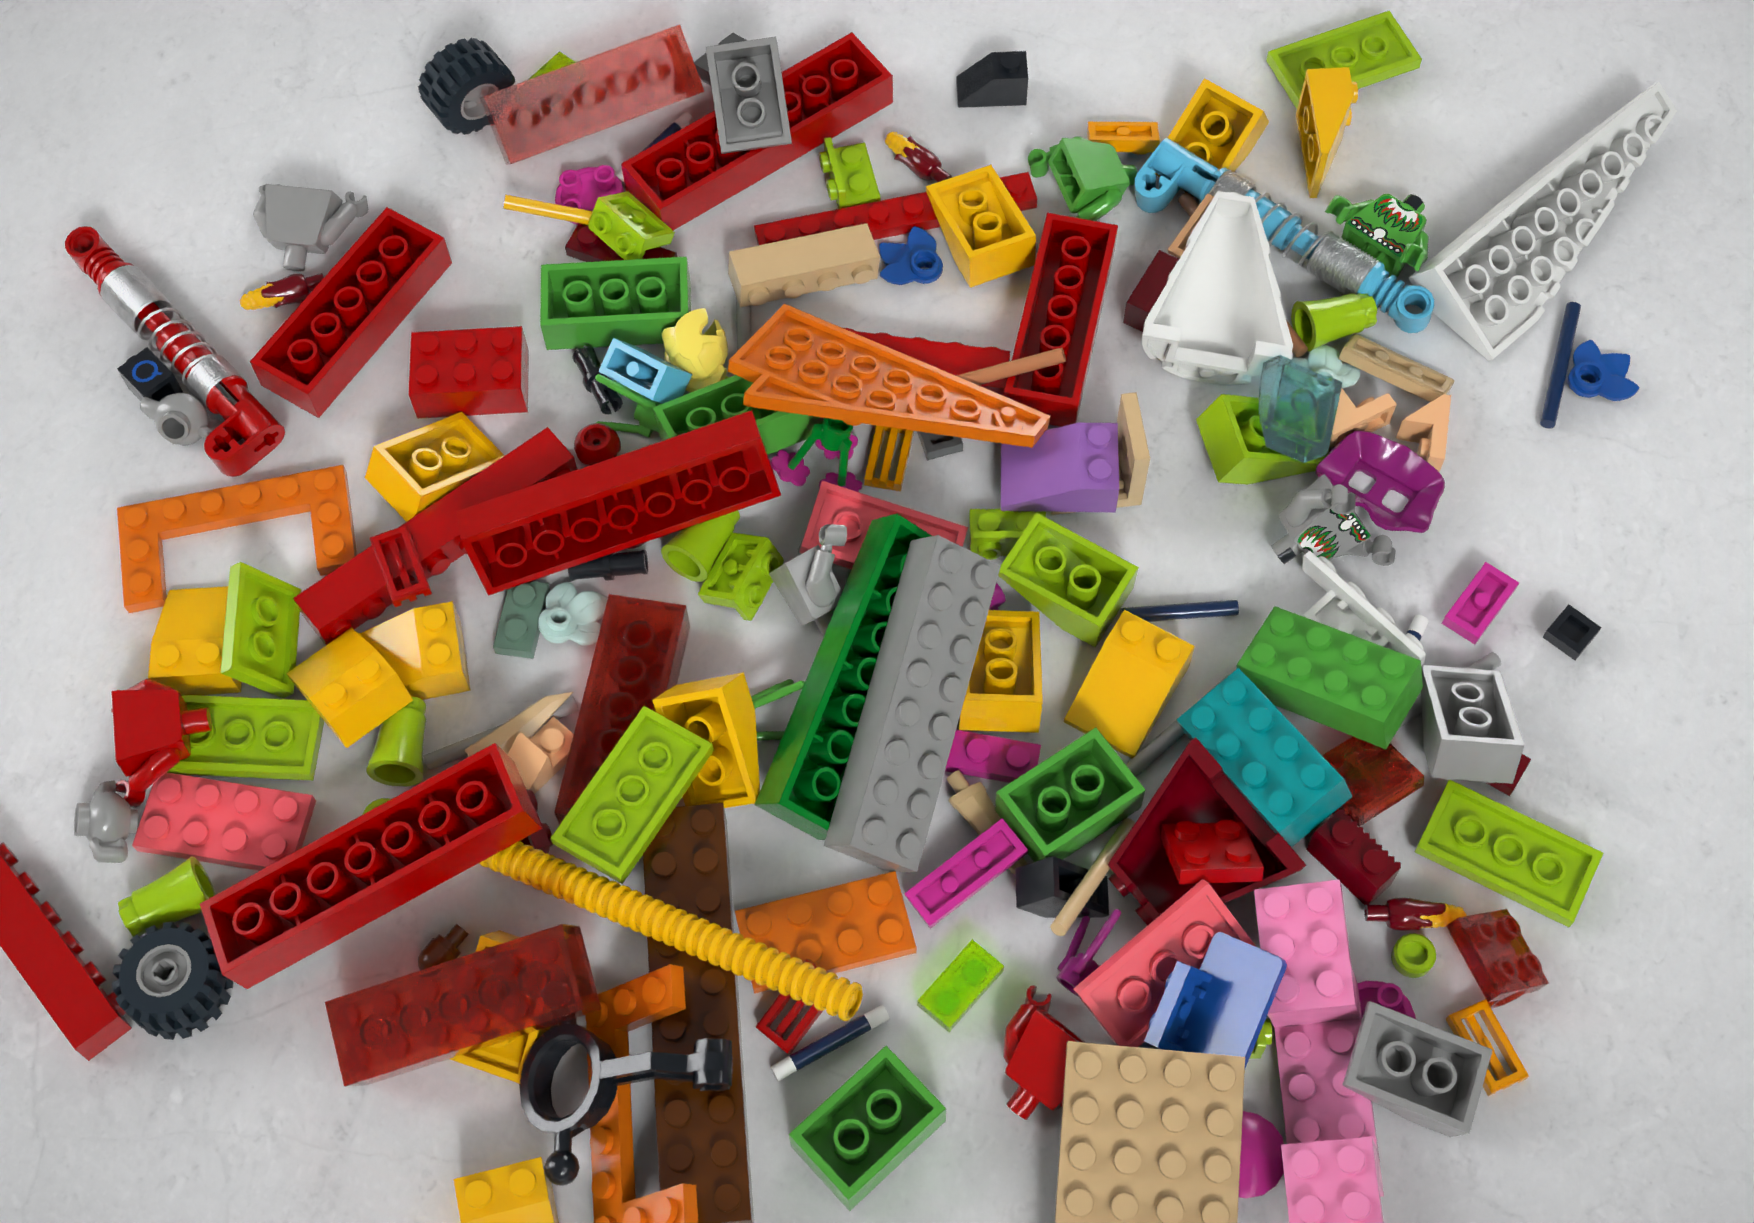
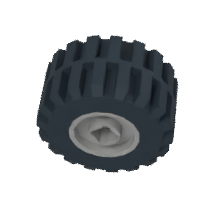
(458, 81)
(171, 981)

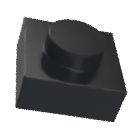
(1571, 632)

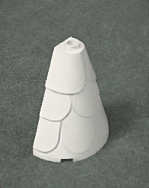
(1220, 300)

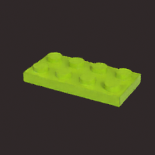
(1369, 47)
(254, 739)
(632, 794)
(1509, 853)

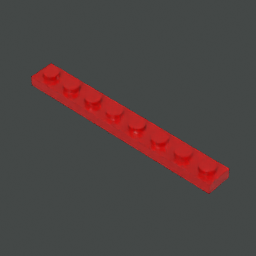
(883, 217)

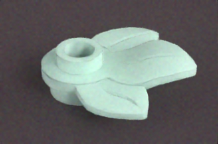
(1326, 362)
(575, 611)

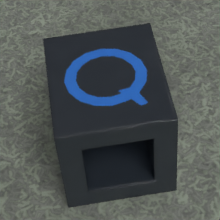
(148, 376)

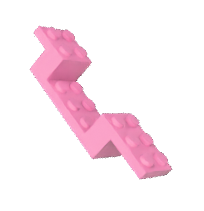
(1316, 1017)

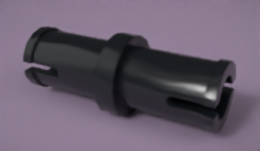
(589, 368)
(611, 565)

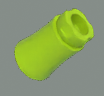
(1332, 318)
(697, 547)
(399, 747)
(167, 898)

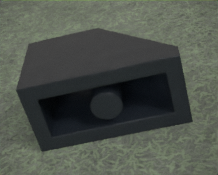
(994, 81)
(1049, 883)

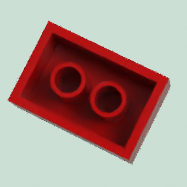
(469, 372)

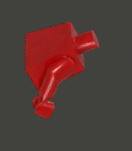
(152, 734)
(1036, 1056)

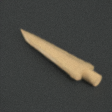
(526, 722)
(975, 807)

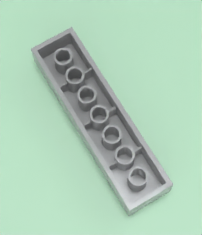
(913, 705)

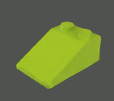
(1238, 447)
(1068, 578)

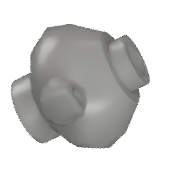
(179, 418)
(106, 823)

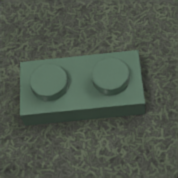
(518, 623)

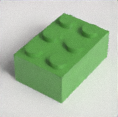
(1070, 798)
(867, 1127)

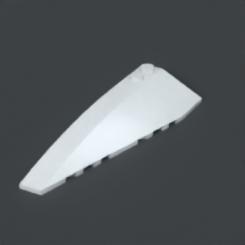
(1514, 257)

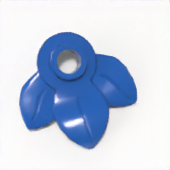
(906, 260)
(1603, 372)

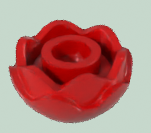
(594, 433)

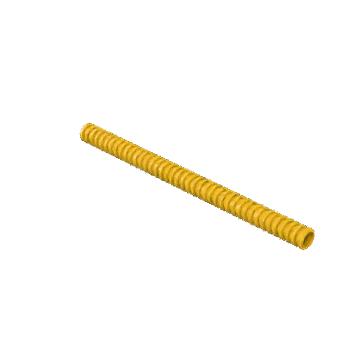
(679, 929)

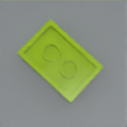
(260, 630)

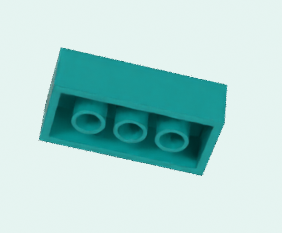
(1266, 757)

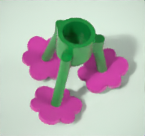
(836, 441)

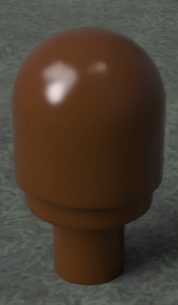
(442, 948)

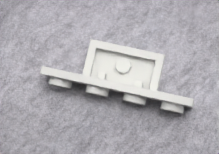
(1349, 612)

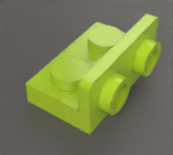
(850, 174)
(628, 226)
(997, 531)
(742, 574)

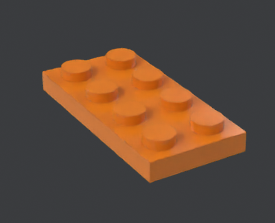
(835, 925)

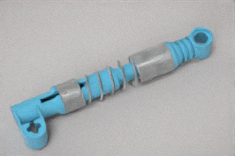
(1328, 255)

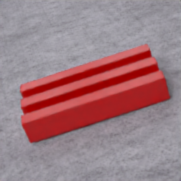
(410, 592)
(800, 1030)

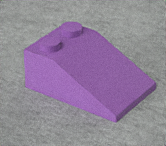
(1064, 471)

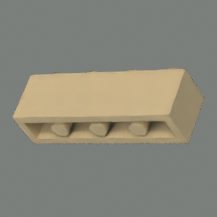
(803, 265)

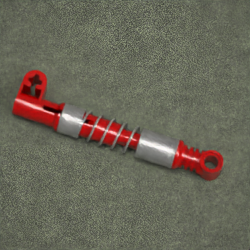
(207, 374)

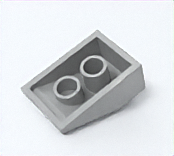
(748, 95)
(1469, 725)
(1417, 1070)

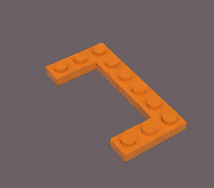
(148, 523)
(611, 1139)

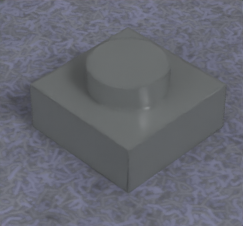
(939, 445)

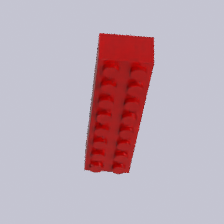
(822, 97)
(618, 503)
(369, 867)

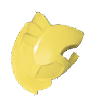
(697, 352)

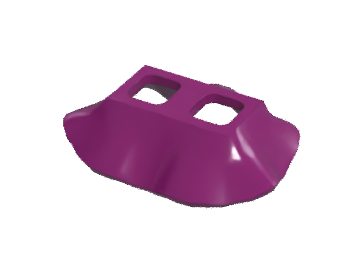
(1392, 468)

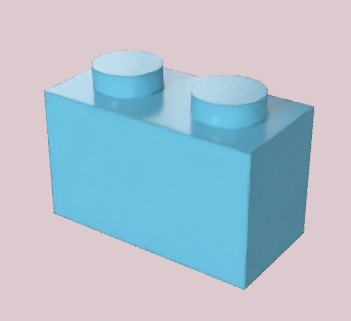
(644, 372)

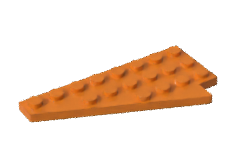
(836, 374)

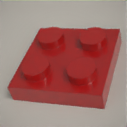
(1211, 852)

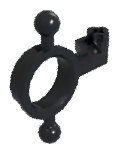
(707, 1068)

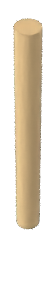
(1090, 880)

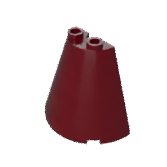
(1198, 794)

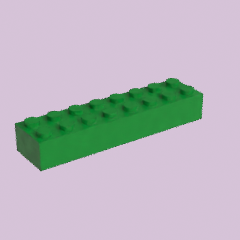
(823, 725)

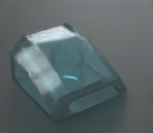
(1297, 409)

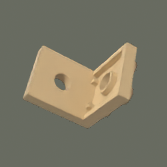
(1132, 453)

